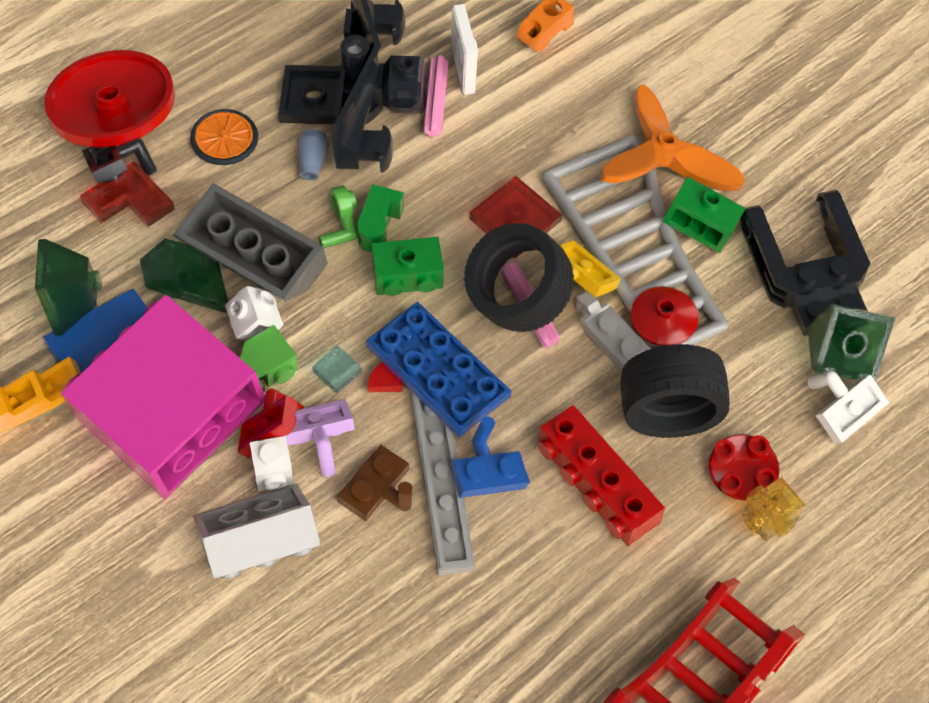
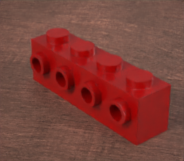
(600, 475)

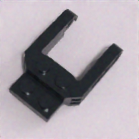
(812, 284)

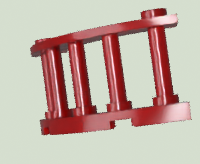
(778, 642)

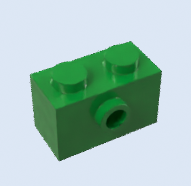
(703, 214)
(407, 266)

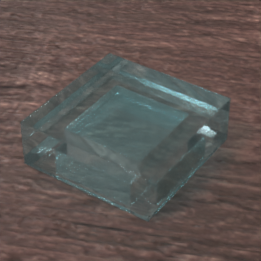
(337, 369)

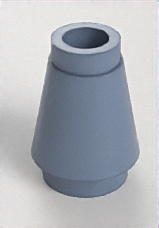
(311, 153)

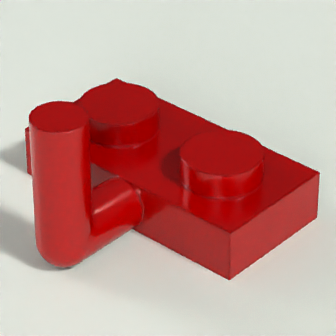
(273, 421)

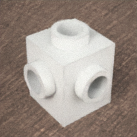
(252, 312)

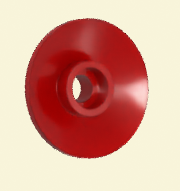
(664, 327)

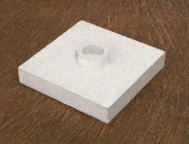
(464, 49)

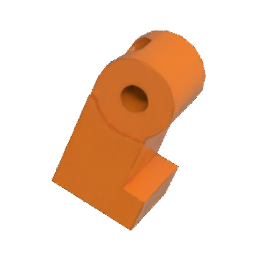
(545, 23)

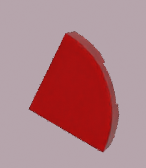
(384, 380)

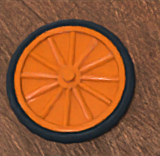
(224, 137)

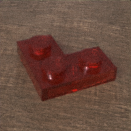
(131, 189)

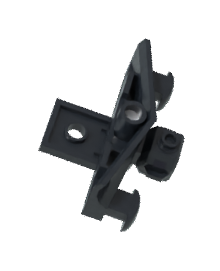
(358, 88)

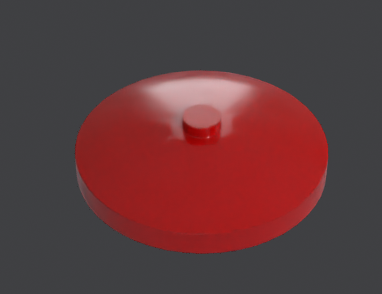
(109, 98)

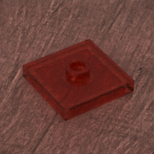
(515, 204)

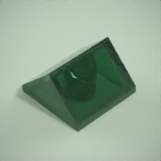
(849, 341)

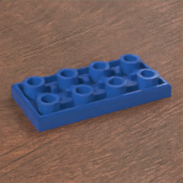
(438, 369)

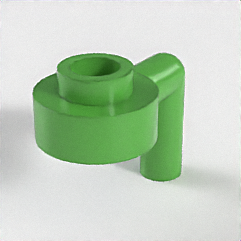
(343, 204)

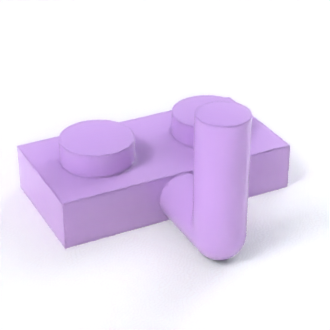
(317, 424)

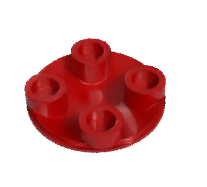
(742, 464)

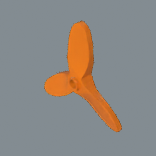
(666, 150)

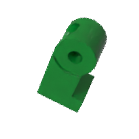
(376, 214)

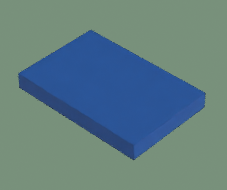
(96, 330)

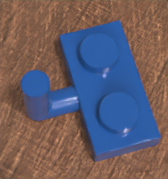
(488, 472)

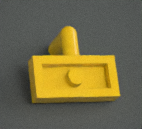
(589, 271)

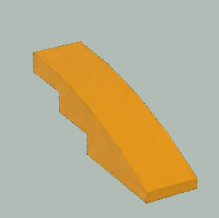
(35, 393)

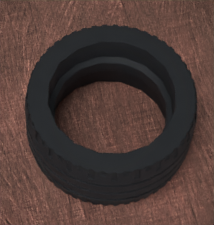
(491, 255)
(674, 391)

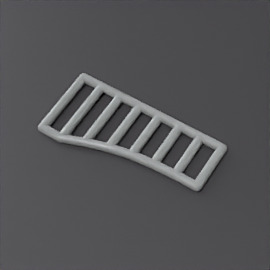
(600, 247)

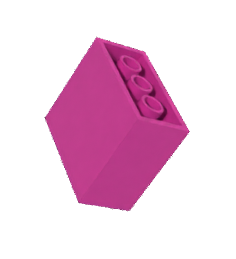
(164, 395)

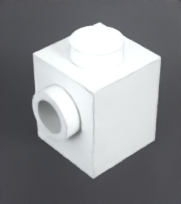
(271, 463)

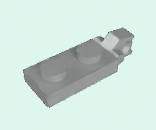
(609, 330)

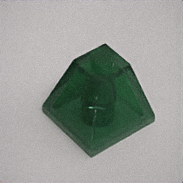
(184, 275)
(65, 285)

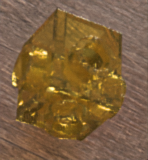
(772, 509)

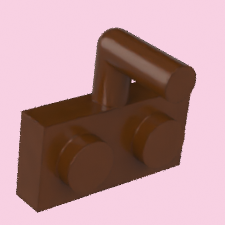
(377, 482)

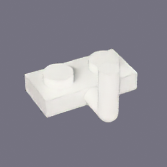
(852, 405)

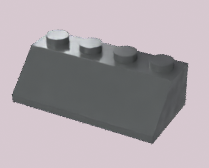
(252, 244)

